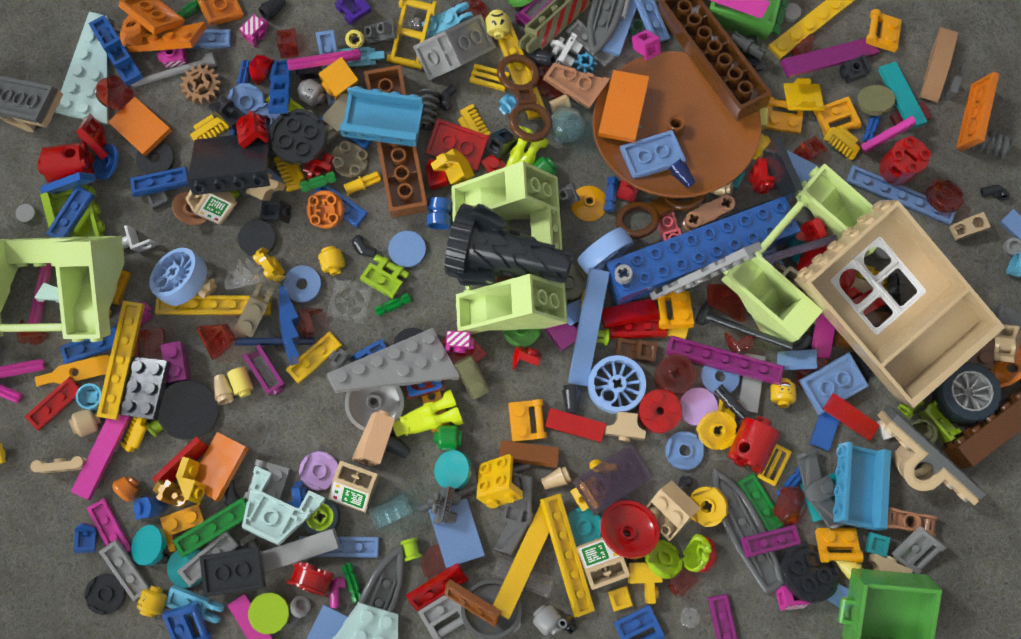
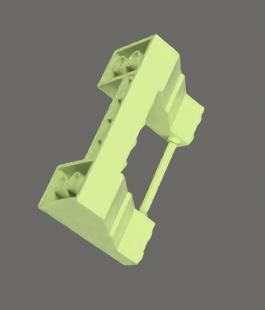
(85, 280)
(769, 296)
(528, 300)

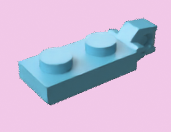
(368, 57)

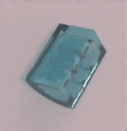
(390, 510)

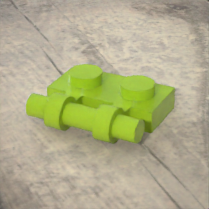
(381, 280)

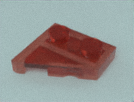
(726, 301)
(216, 338)

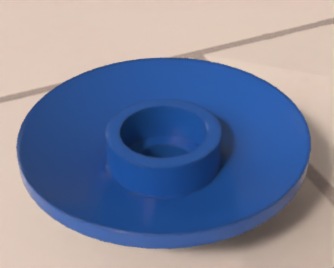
(106, 167)

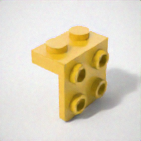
(496, 484)

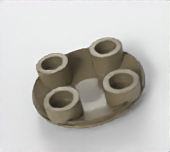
(349, 159)

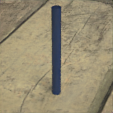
(270, 341)

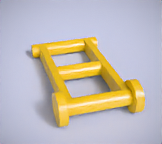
(431, 10)

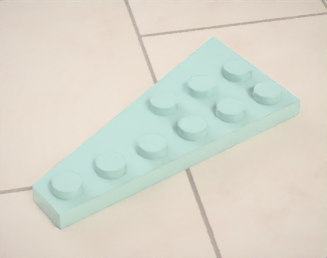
(85, 71)

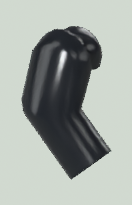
(360, 247)

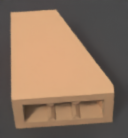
(374, 439)

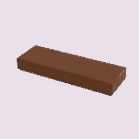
(530, 453)
(472, 603)

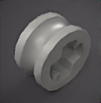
(621, 268)

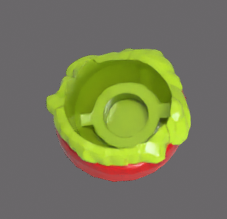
(700, 554)

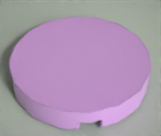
(696, 404)
(321, 476)

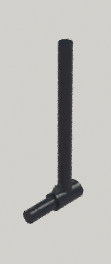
(706, 315)

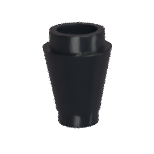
(271, 8)
(542, 57)
(571, 397)
(397, 446)

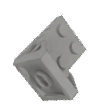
(454, 47)

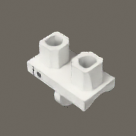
(570, 45)

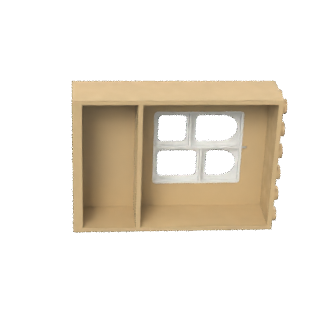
(924, 336)

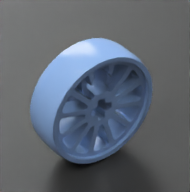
(605, 249)
(178, 276)
(599, 400)

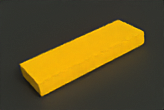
(314, 357)

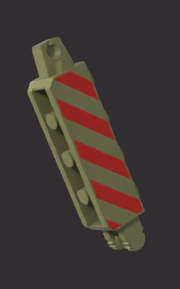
(550, 23)

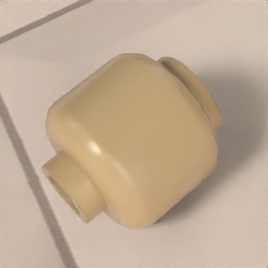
(84, 422)

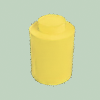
(240, 382)

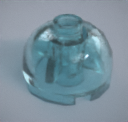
(567, 125)

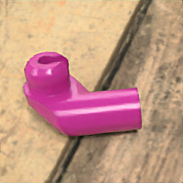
(334, 595)

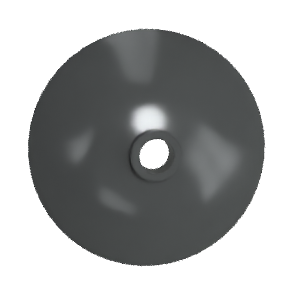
(488, 592)

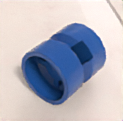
(439, 213)

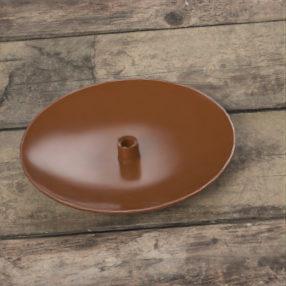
(709, 136)

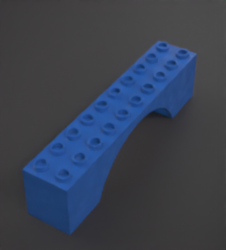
(696, 249)

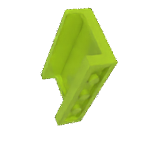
(89, 223)

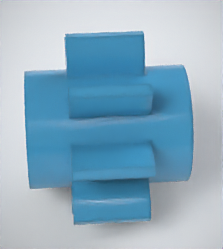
(585, 58)
(507, 103)

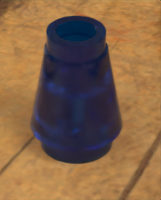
(682, 173)

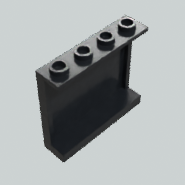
(223, 165)

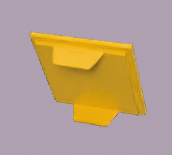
(803, 95)

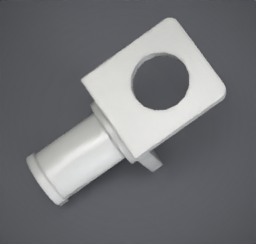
(131, 240)

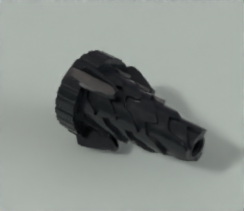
(486, 247)

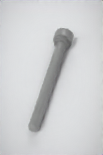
(209, 59)

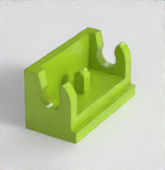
(946, 430)

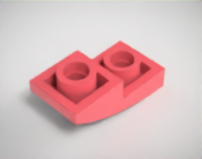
(668, 227)

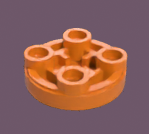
(325, 209)

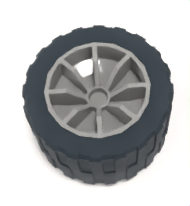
(968, 394)

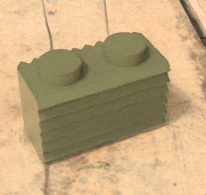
(471, 377)

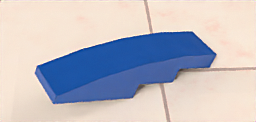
(116, 52)
(280, 87)
(288, 322)

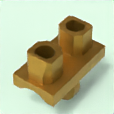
(169, 493)

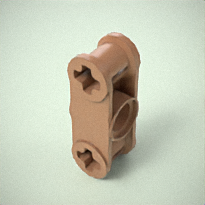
(708, 212)
(897, 521)

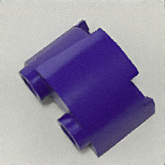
(352, 9)

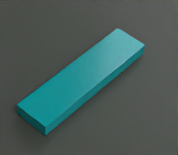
(904, 97)

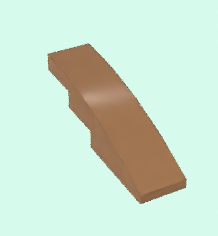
(938, 65)

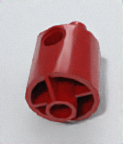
(65, 160)
(904, 161)
(754, 444)

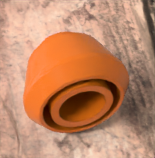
(126, 488)

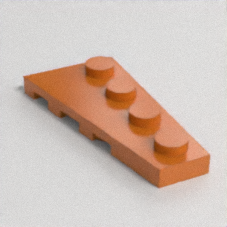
(175, 38)

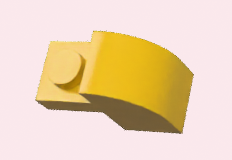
(454, 165)
(641, 573)

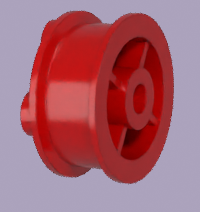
(670, 408)
(311, 580)

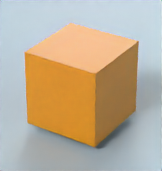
(338, 78)

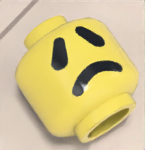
(497, 24)

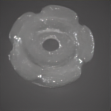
(416, 24)
(689, 612)

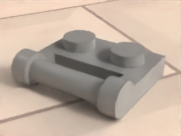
(277, 482)
(915, 547)
(438, 611)

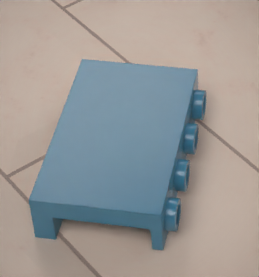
(382, 116)
(862, 487)

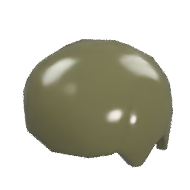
(926, 428)

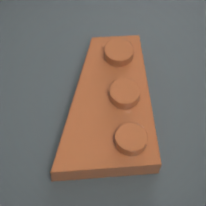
(577, 85)

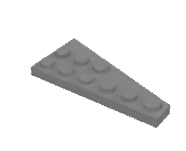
(709, 271)
(401, 364)

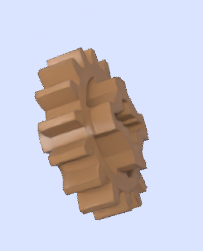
(199, 81)

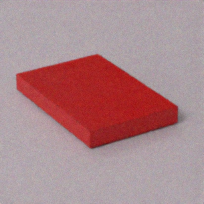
(452, 136)

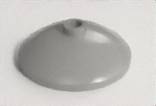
(360, 409)

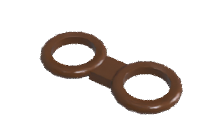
(524, 98)
(657, 209)

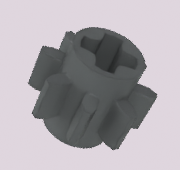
(339, 359)

